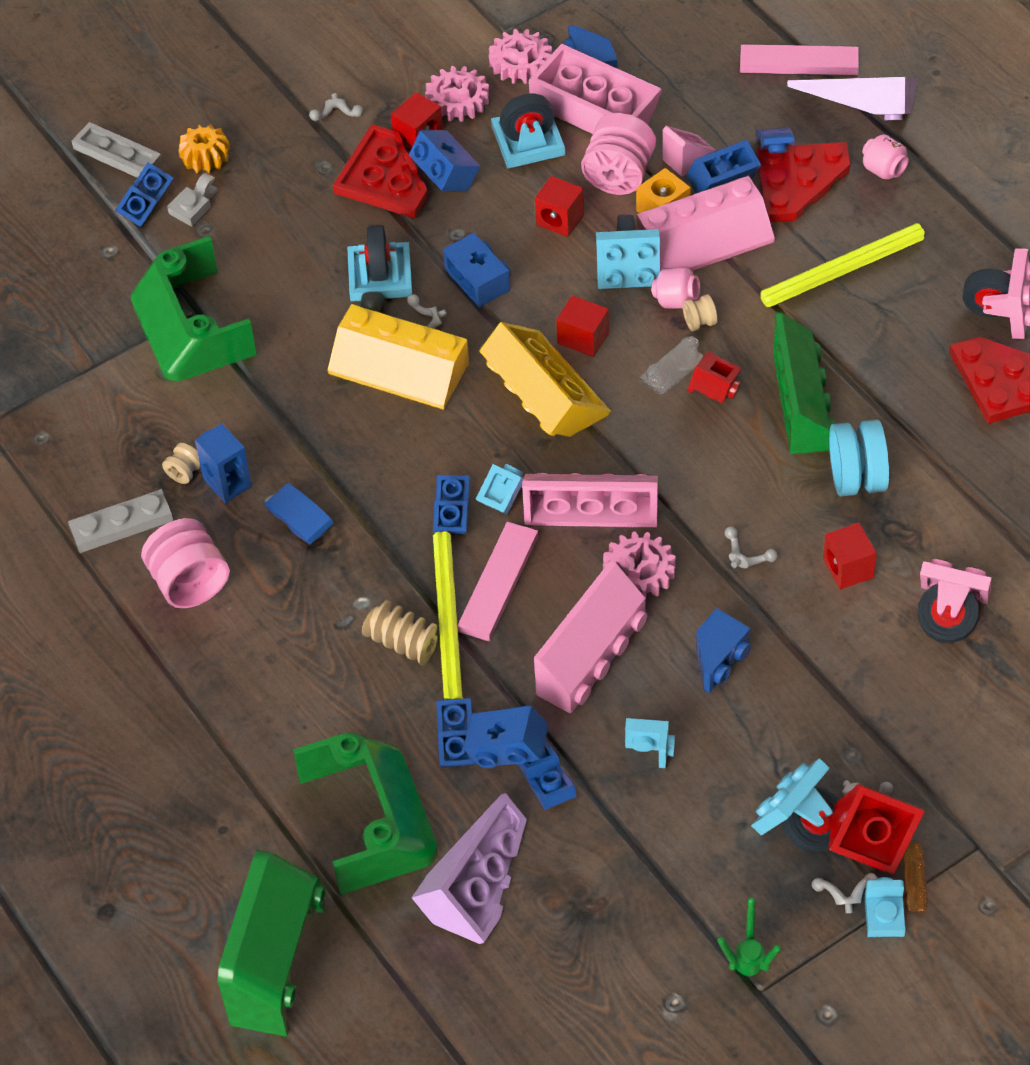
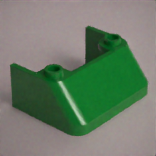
(190, 344)
(394, 843)
(264, 943)

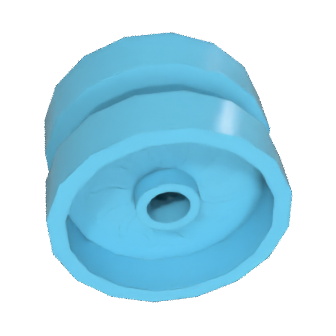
(859, 457)

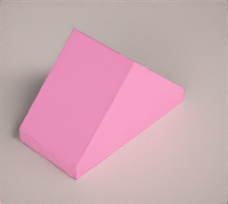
(682, 148)

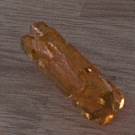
(915, 878)

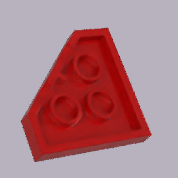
(382, 174)
(799, 177)
(995, 377)

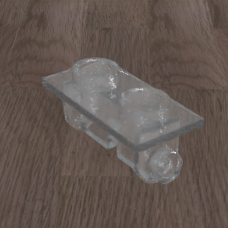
(673, 366)

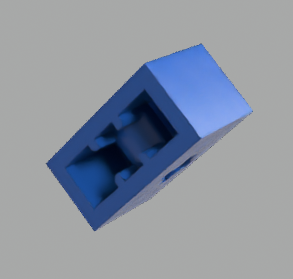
(444, 160)
(723, 167)
(477, 269)
(223, 463)
(506, 737)

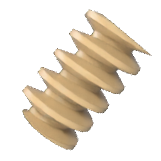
(401, 632)

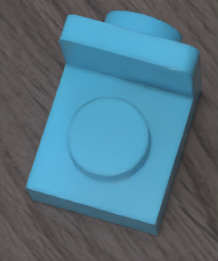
(500, 488)
(650, 735)
(884, 908)

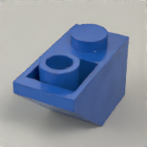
(591, 45)
(719, 646)

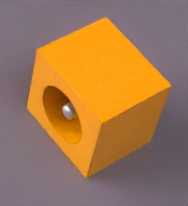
(660, 190)

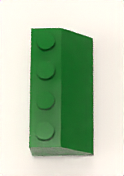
(801, 386)

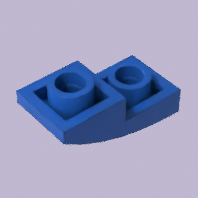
(775, 139)
(144, 194)
(451, 504)
(299, 513)
(453, 724)
(548, 779)

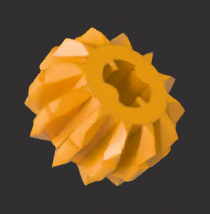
(204, 148)

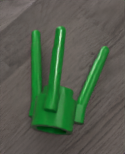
(749, 954)

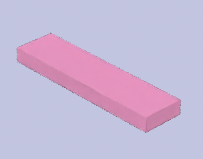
(799, 59)
(498, 581)

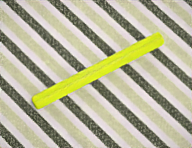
(842, 265)
(447, 616)

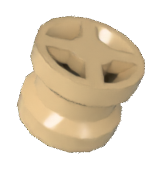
(699, 312)
(182, 463)

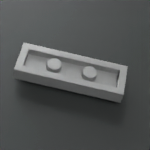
(115, 149)
(120, 521)

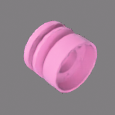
(618, 153)
(185, 563)

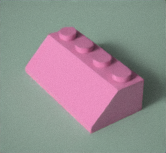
(588, 89)
(710, 225)
(590, 500)
(589, 639)

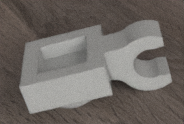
(193, 204)

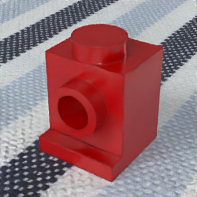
(715, 378)

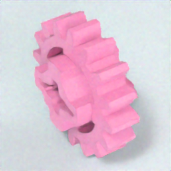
(518, 55)
(458, 93)
(643, 561)

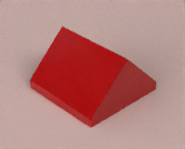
(873, 828)

